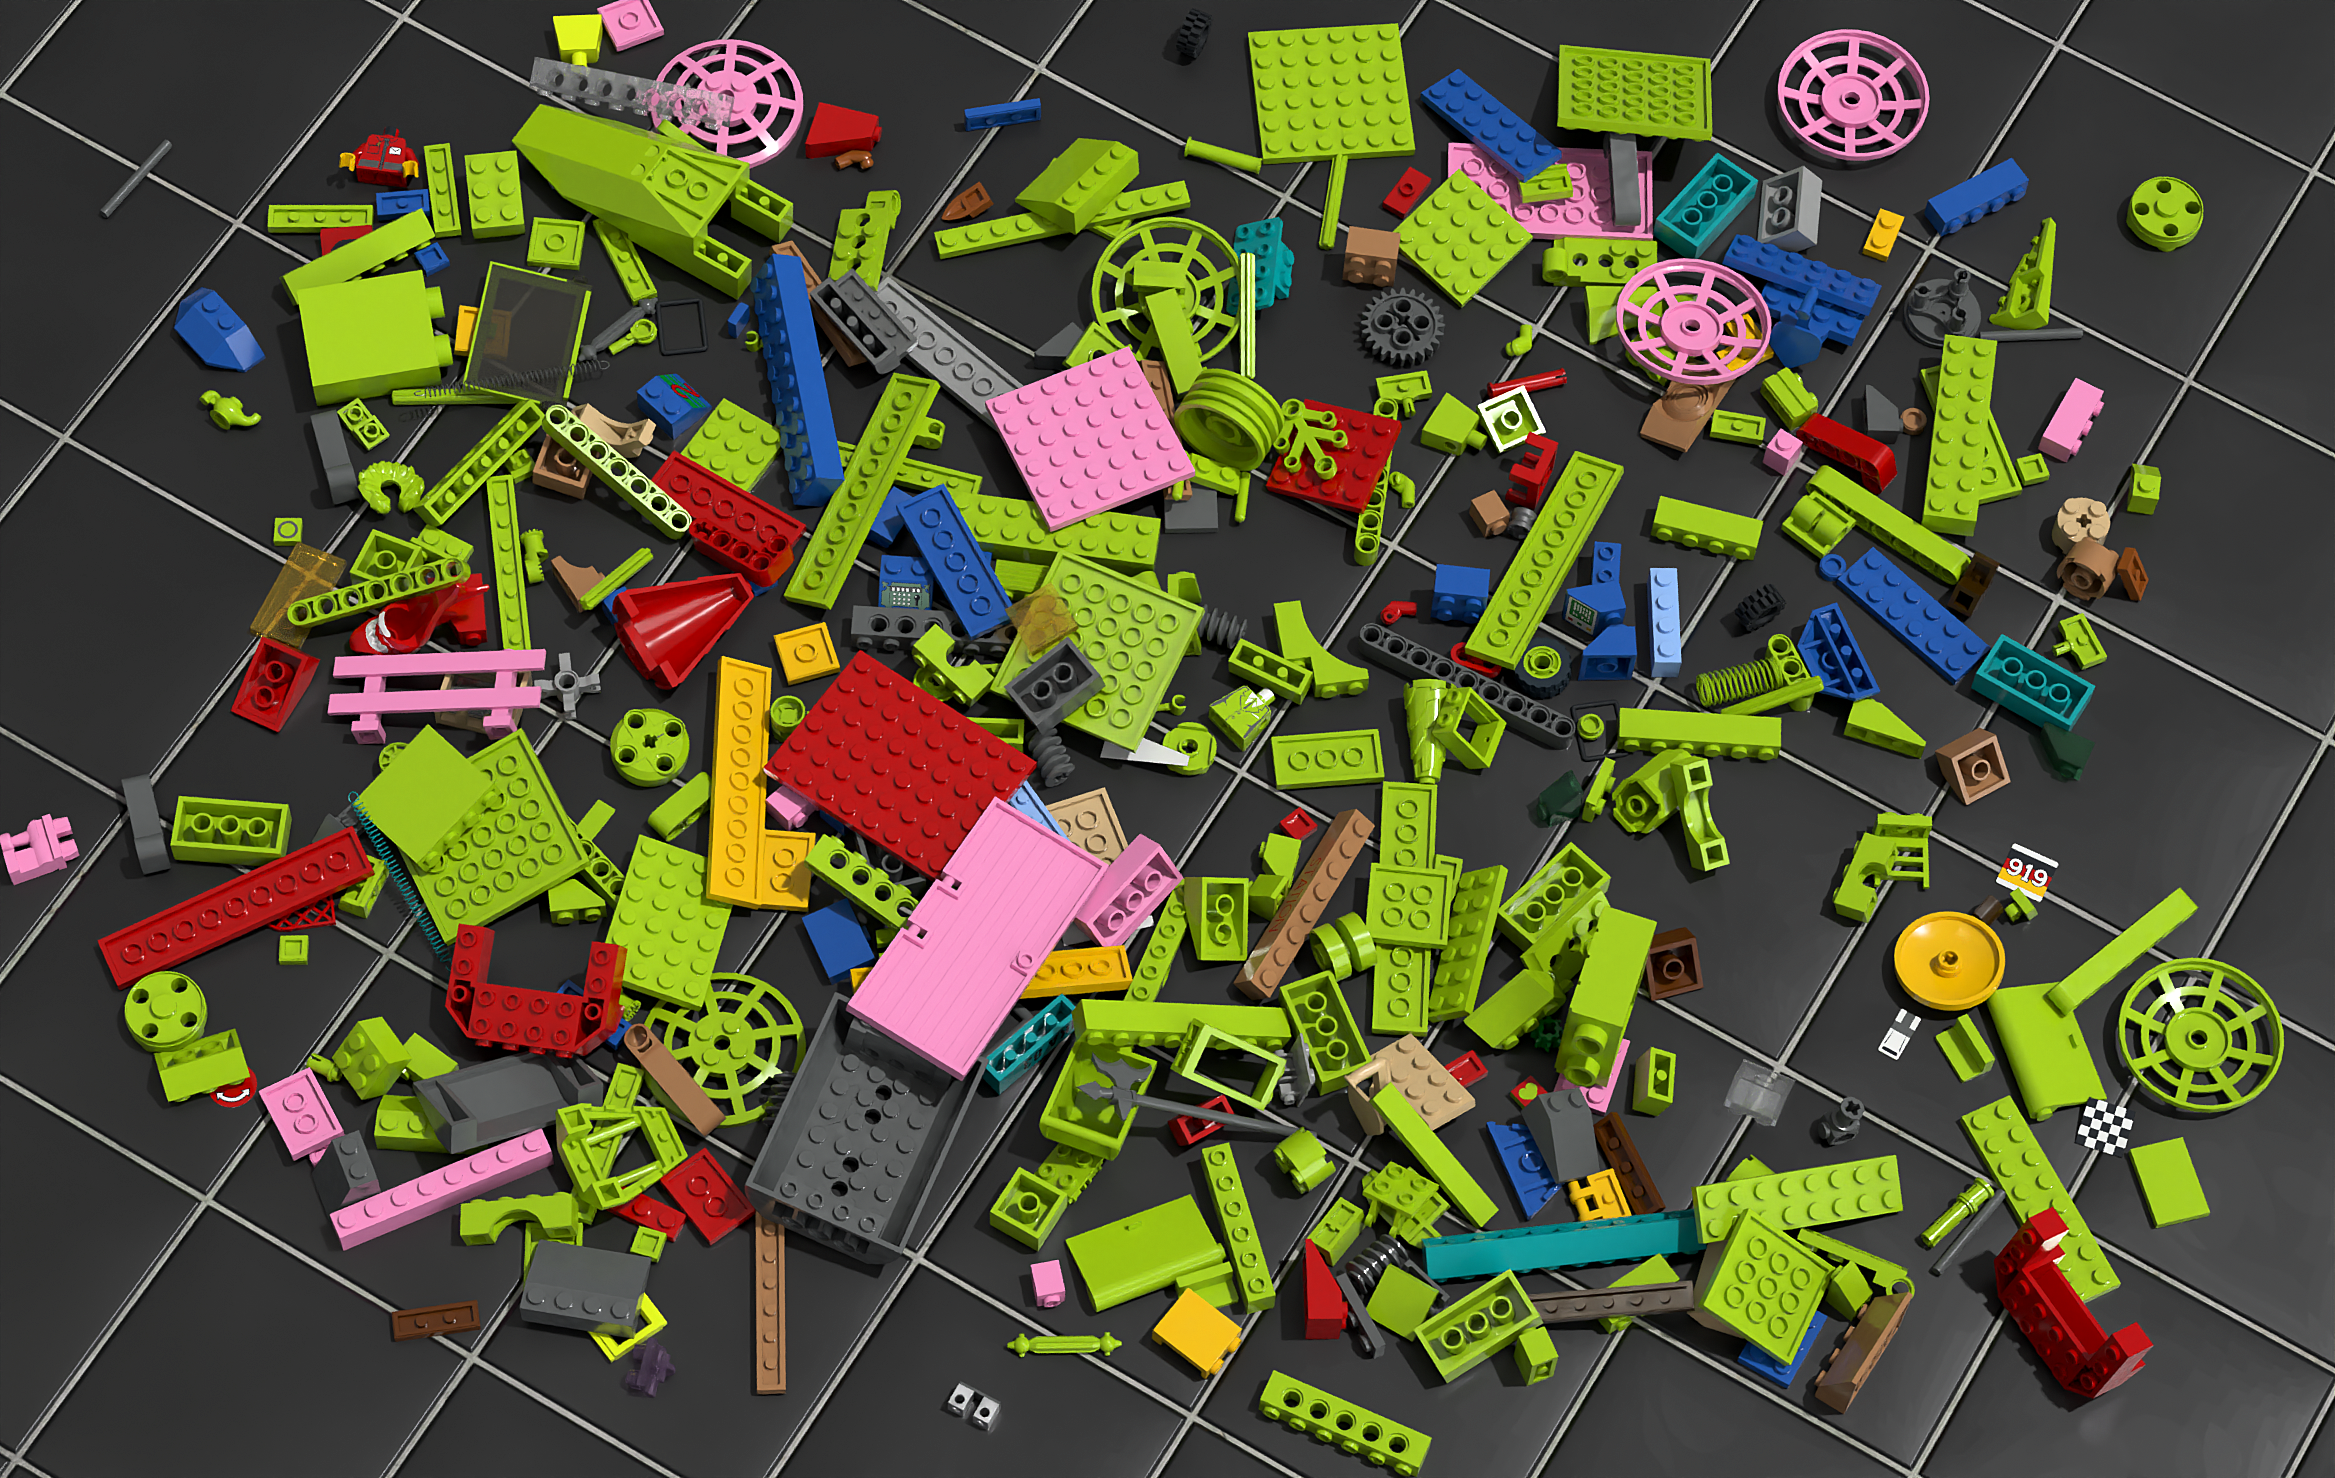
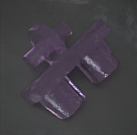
(653, 1369)

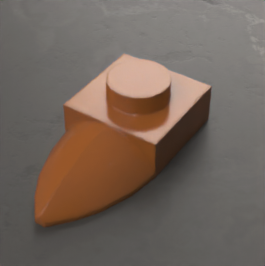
(970, 202)

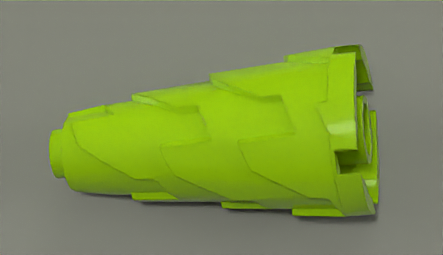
(1423, 708)

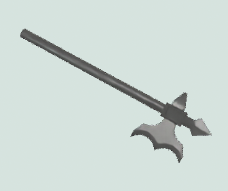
(1125, 1099)

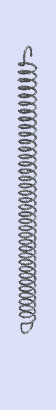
(483, 381)

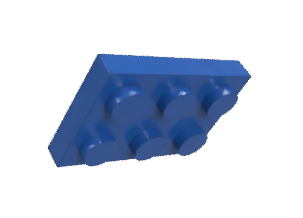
(1772, 1369)

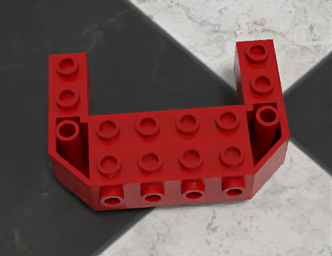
(528, 1016)
(2056, 1316)

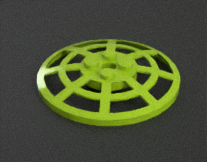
(1192, 290)
(2204, 1023)
(737, 1056)

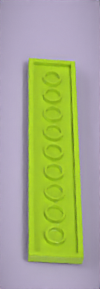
(862, 492)
(1544, 560)
(1402, 970)

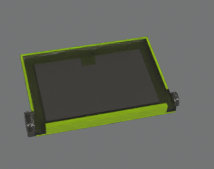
(527, 326)

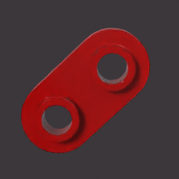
(1474, 663)

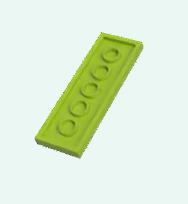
(1998, 473)
(1467, 943)

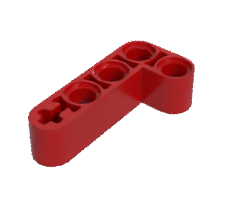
(1851, 448)
(758, 565)

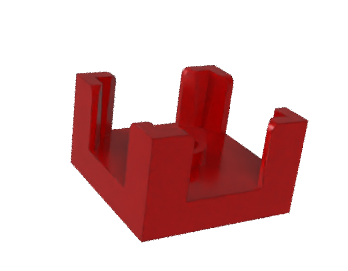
(1533, 471)

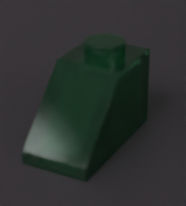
(2065, 750)
(1560, 800)

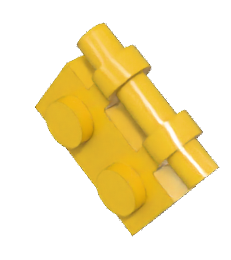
(1605, 1193)

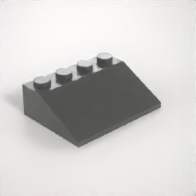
(585, 1288)

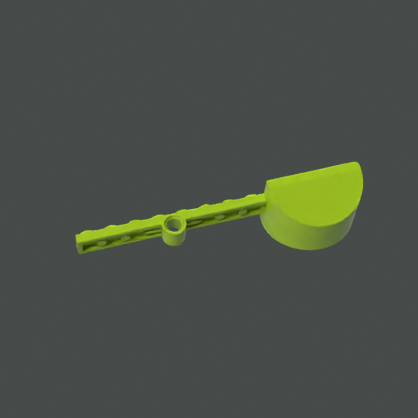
(1093, 1124)

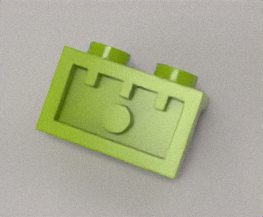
(440, 545)

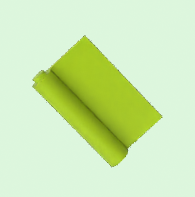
(2044, 1050)
(1144, 1252)

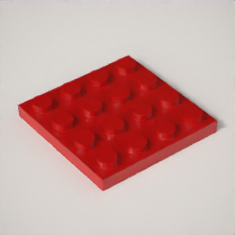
(1357, 463)

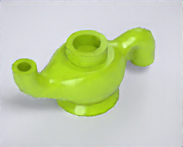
(227, 411)

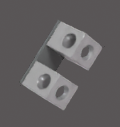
(966, 1394)

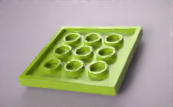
(1461, 238)
(1766, 1287)

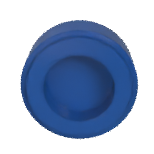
(1832, 567)

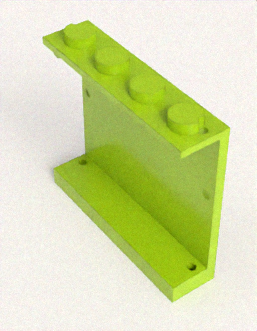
(427, 798)

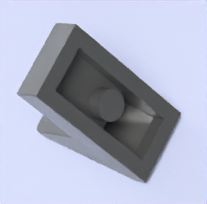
(342, 821)

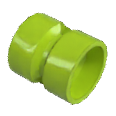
(786, 716)

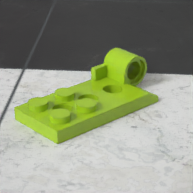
(1560, 269)
(1557, 939)
(1887, 1272)

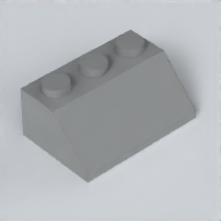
(1790, 210)

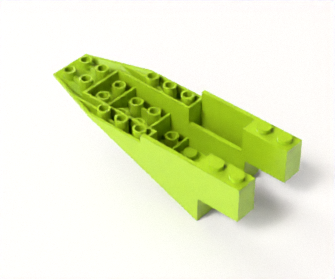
(654, 189)

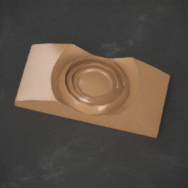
(1684, 410)

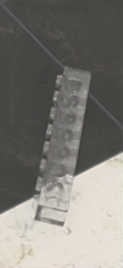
(546, 71)

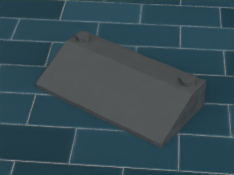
(504, 1097)

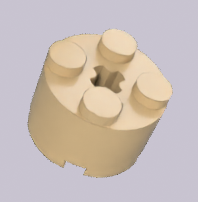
(2080, 519)

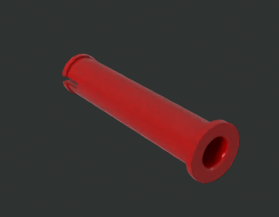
(1531, 383)

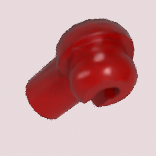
(1396, 609)

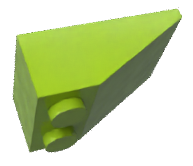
(1218, 916)

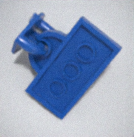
(1806, 323)

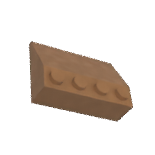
(1862, 1350)

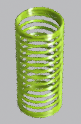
(1703, 678)

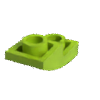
(362, 424)

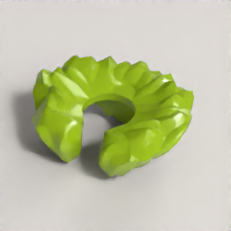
(385, 475)

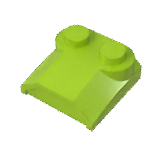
(1509, 419)

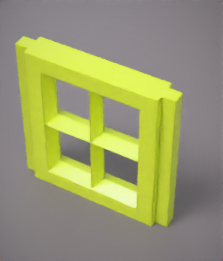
(613, 1350)

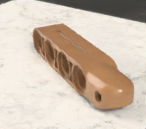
(673, 1078)

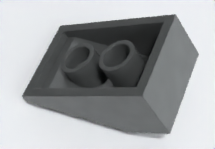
(1564, 1134)

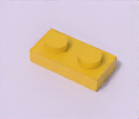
(1883, 235)

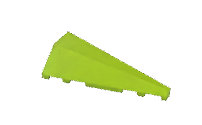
(2030, 291)
(1602, 305)

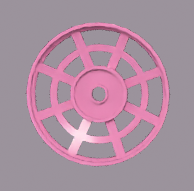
(1854, 86)
(745, 94)
(1696, 315)

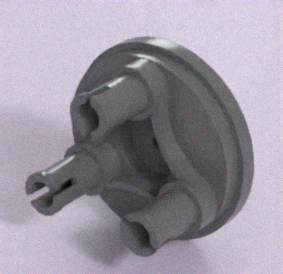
(1942, 309)

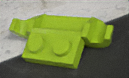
(1421, 1224)

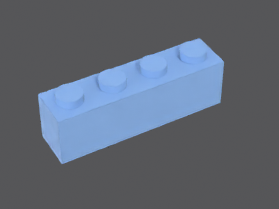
(1664, 622)

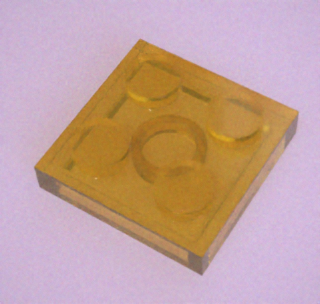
(1041, 619)

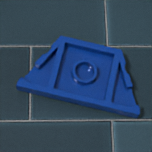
(1523, 1166)

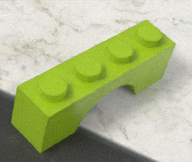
(1703, 840)
(484, 1220)

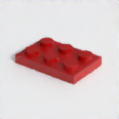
(707, 1196)

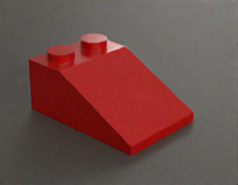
(274, 683)
(1323, 1303)

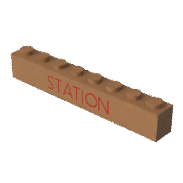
(1304, 904)

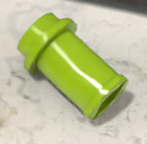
(324, 1067)

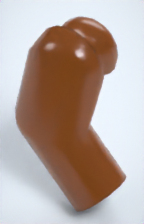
(852, 157)

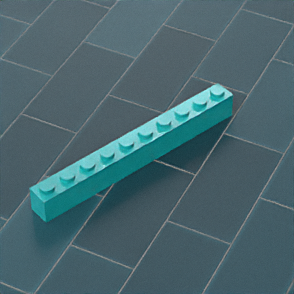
(1560, 1245)

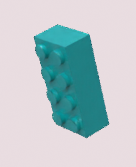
(1705, 207)
(2032, 685)

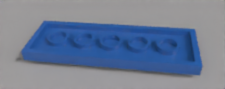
(1491, 125)
(1801, 274)
(956, 561)
(1913, 615)

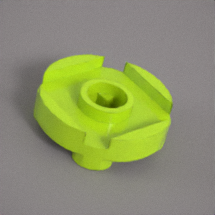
(1202, 741)

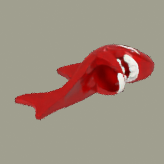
(409, 623)

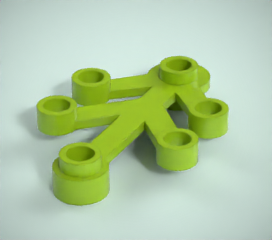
(1308, 436)

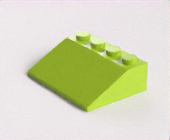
(1081, 182)

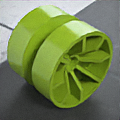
(1343, 946)

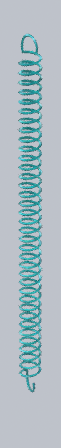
(399, 881)

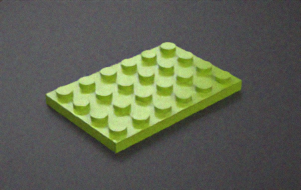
(668, 924)

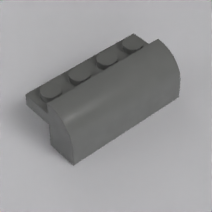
(865, 320)

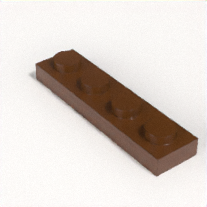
(1628, 1165)

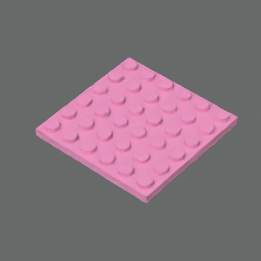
(1089, 439)

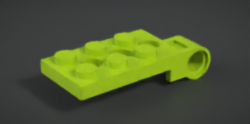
(882, 209)

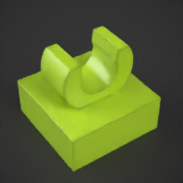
(520, 465)
(2020, 906)

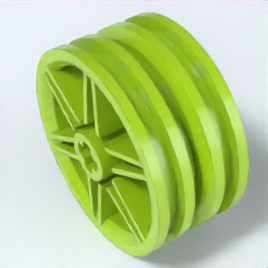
(1229, 419)

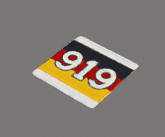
(2027, 871)

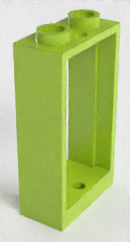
(1193, 1047)

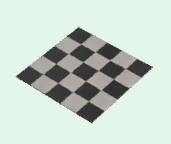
(2105, 1127)

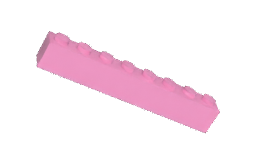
(441, 1189)

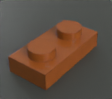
(2132, 573)

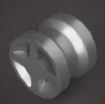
(1521, 522)

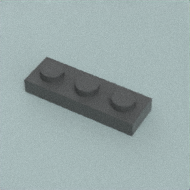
(1359, 1318)

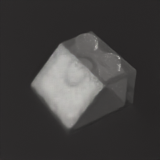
(1758, 1093)

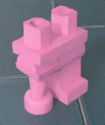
(45, 849)

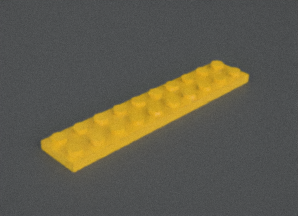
(739, 783)
(1065, 973)

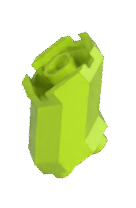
(1648, 794)

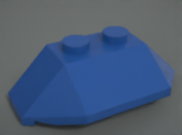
(216, 332)
(1835, 656)

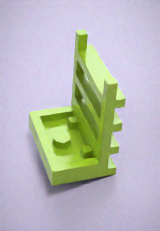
(1910, 835)

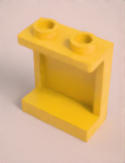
(1198, 1333)

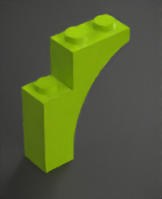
(1301, 648)

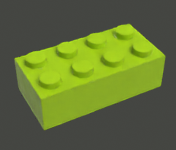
(230, 831)
(1549, 896)
(1328, 1028)
(1478, 1325)

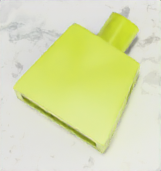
(578, 38)

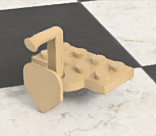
(1417, 1077)

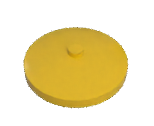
(1949, 961)

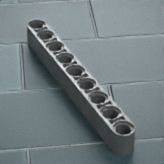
(1459, 675)

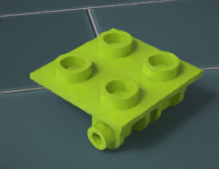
(1069, 1170)

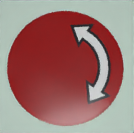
(237, 1094)

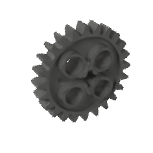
(1402, 326)

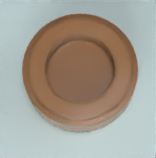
(1913, 421)

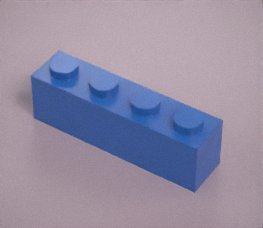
(1976, 197)

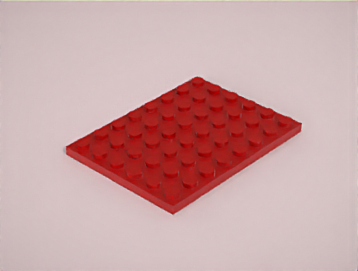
(897, 765)

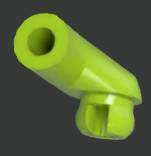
(1522, 343)
(1405, 487)

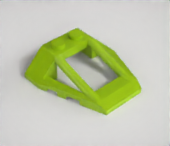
(573, 1146)

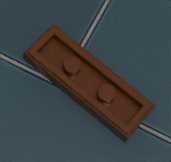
(436, 1320)

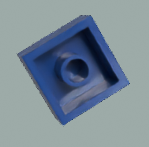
(1460, 593)

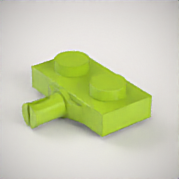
(1405, 389)
(2080, 642)

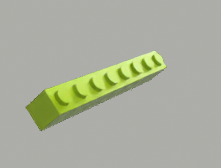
(1168, 1023)

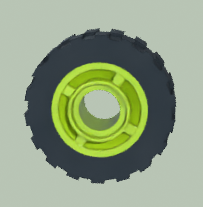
(1546, 681)

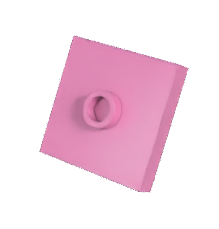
(630, 23)

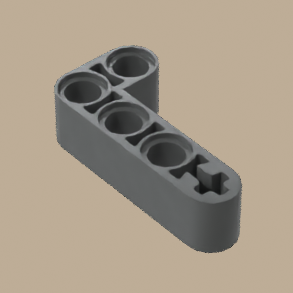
(1623, 178)
(335, 457)
(146, 824)

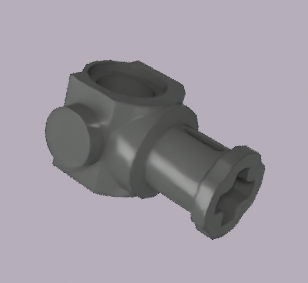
(1842, 1122)

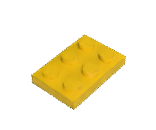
(785, 878)

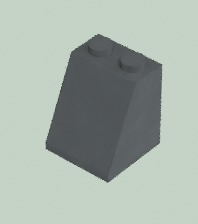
(345, 1174)

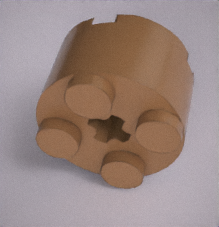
(2088, 569)

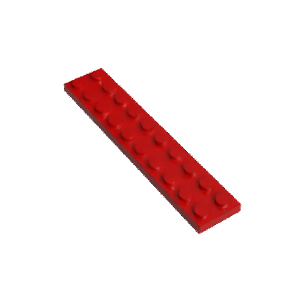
(236, 907)

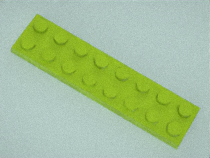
(2032, 1187)
(1800, 1197)

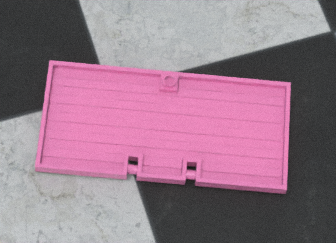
(979, 942)

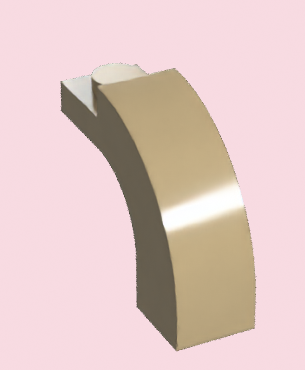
(622, 437)

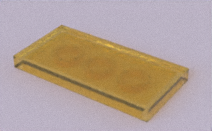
(304, 575)

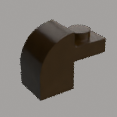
(1974, 584)

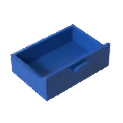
(839, 940)

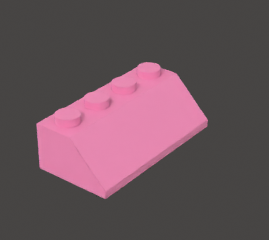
(1128, 893)

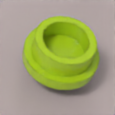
(1590, 727)

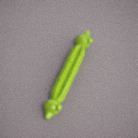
(1064, 1344)

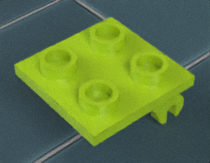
(1400, 1190)

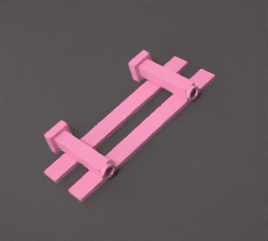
(376, 701)

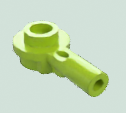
(641, 332)

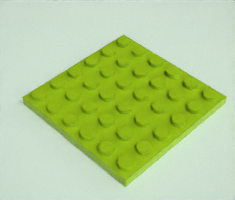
(1328, 80)
(1634, 93)
(1129, 637)
(510, 852)

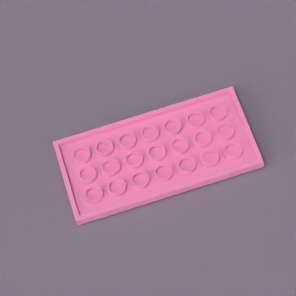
(1581, 216)

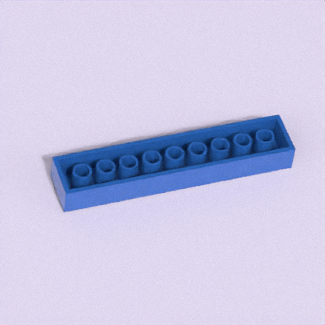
(797, 380)

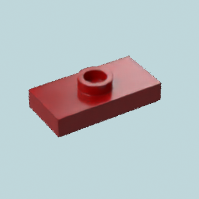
(1406, 192)

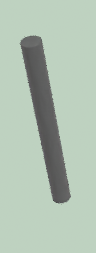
(135, 179)
(2038, 334)
(1969, 1232)

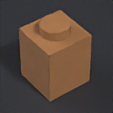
(1489, 513)

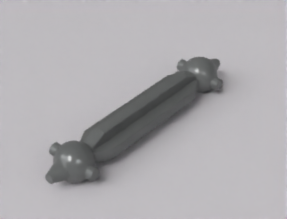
(617, 329)

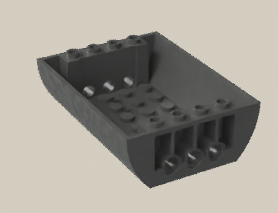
(893, 1158)

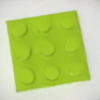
(735, 445)
(1409, 905)

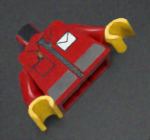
(382, 159)

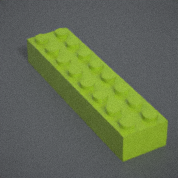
(1959, 435)
(1019, 534)

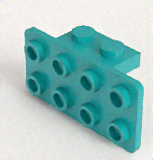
(1272, 263)

